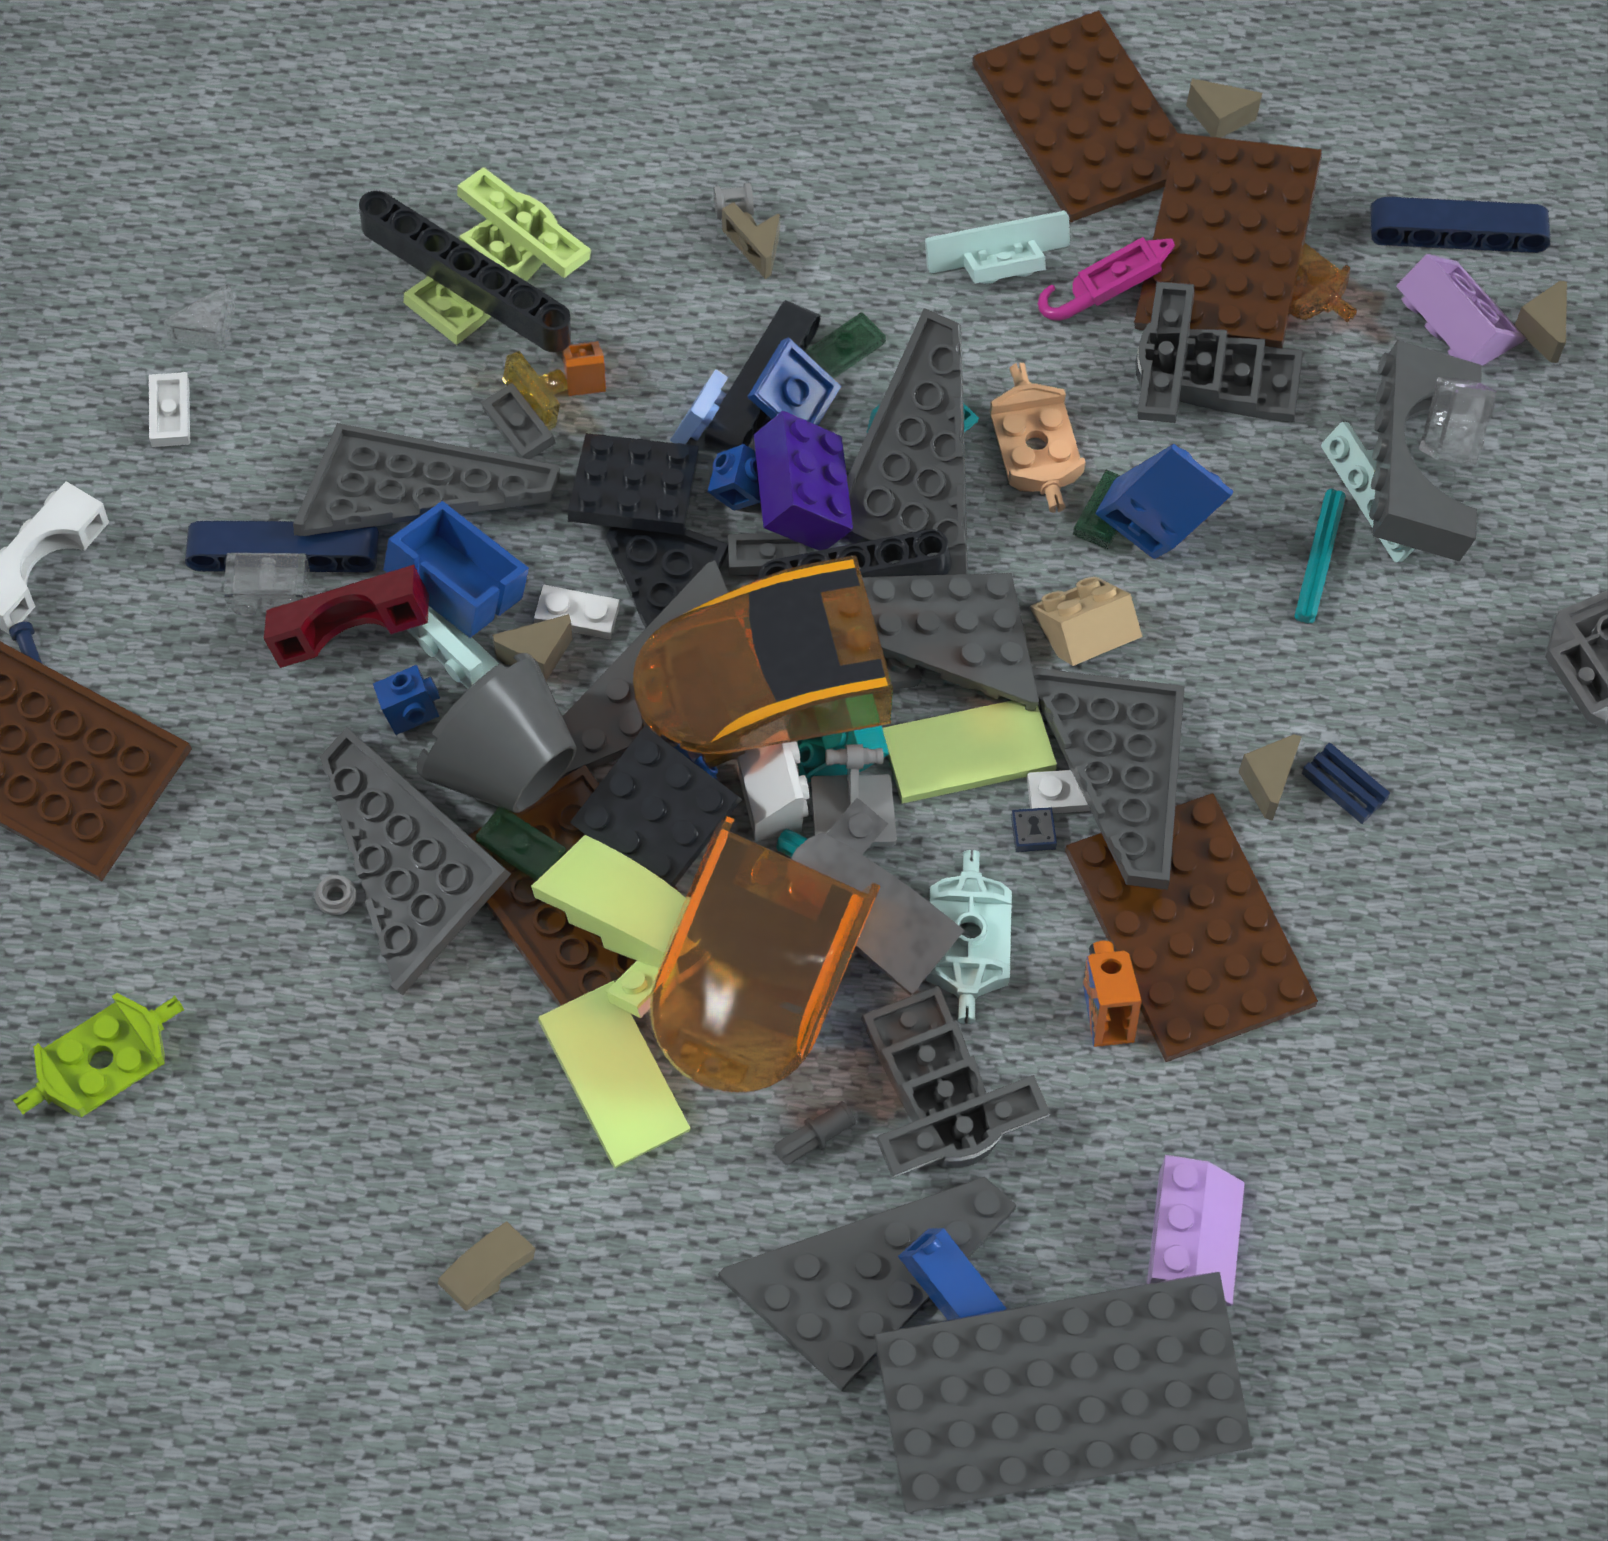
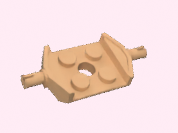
(1040, 413)

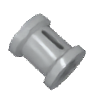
(743, 193)

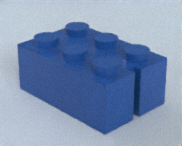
(460, 566)

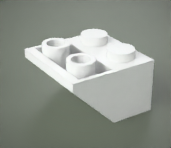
(773, 789)

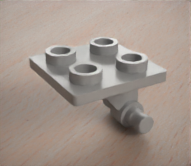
(835, 793)

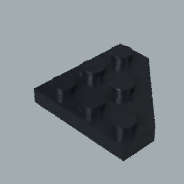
(660, 564)

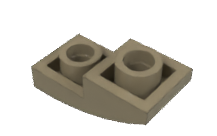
(482, 1267)

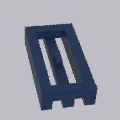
(1321, 760)

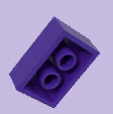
(803, 481)

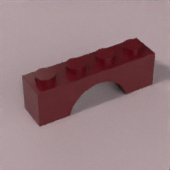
(306, 625)

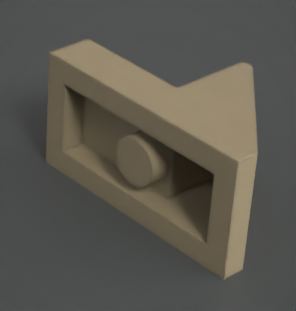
(754, 241)

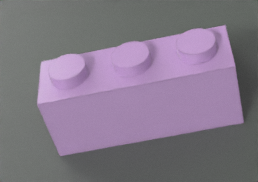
(1458, 310)
(1196, 1222)

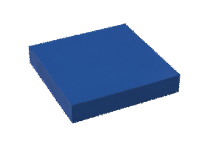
(794, 385)

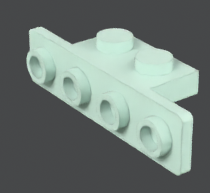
(1000, 248)
(1356, 470)
(458, 653)

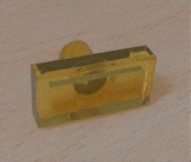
(536, 389)

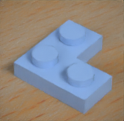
(702, 409)

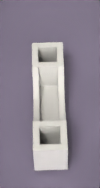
(65, 521)

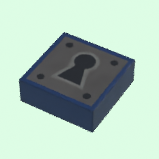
(1033, 829)

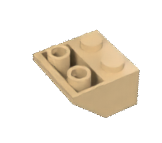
(1087, 619)

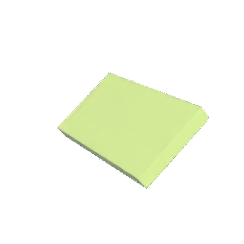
(967, 750)
(613, 1076)

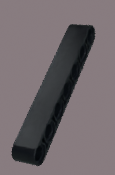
(465, 271)

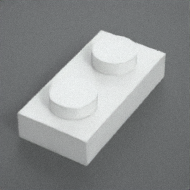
(169, 409)
(588, 612)
(1055, 790)

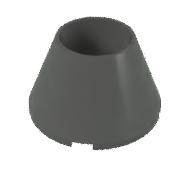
(501, 739)

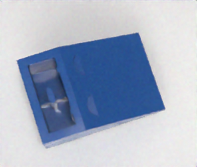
(1162, 500)

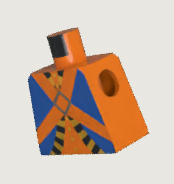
(1108, 984)

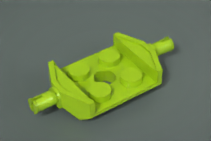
(121, 1029)

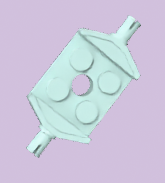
(981, 962)

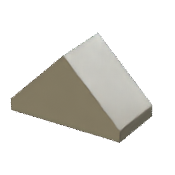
(1222, 107)
(1545, 321)
(542, 640)
(1267, 772)

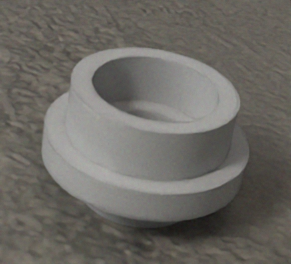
(333, 884)

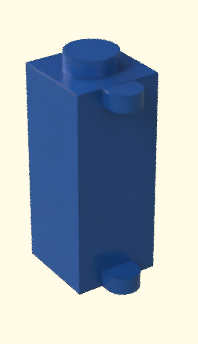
(949, 1276)

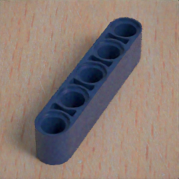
(1460, 224)
(326, 552)

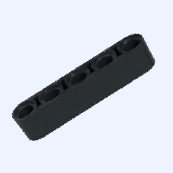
(738, 416)
(875, 555)

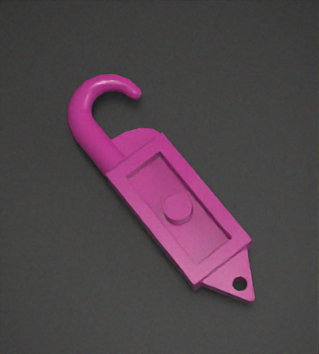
(1109, 277)

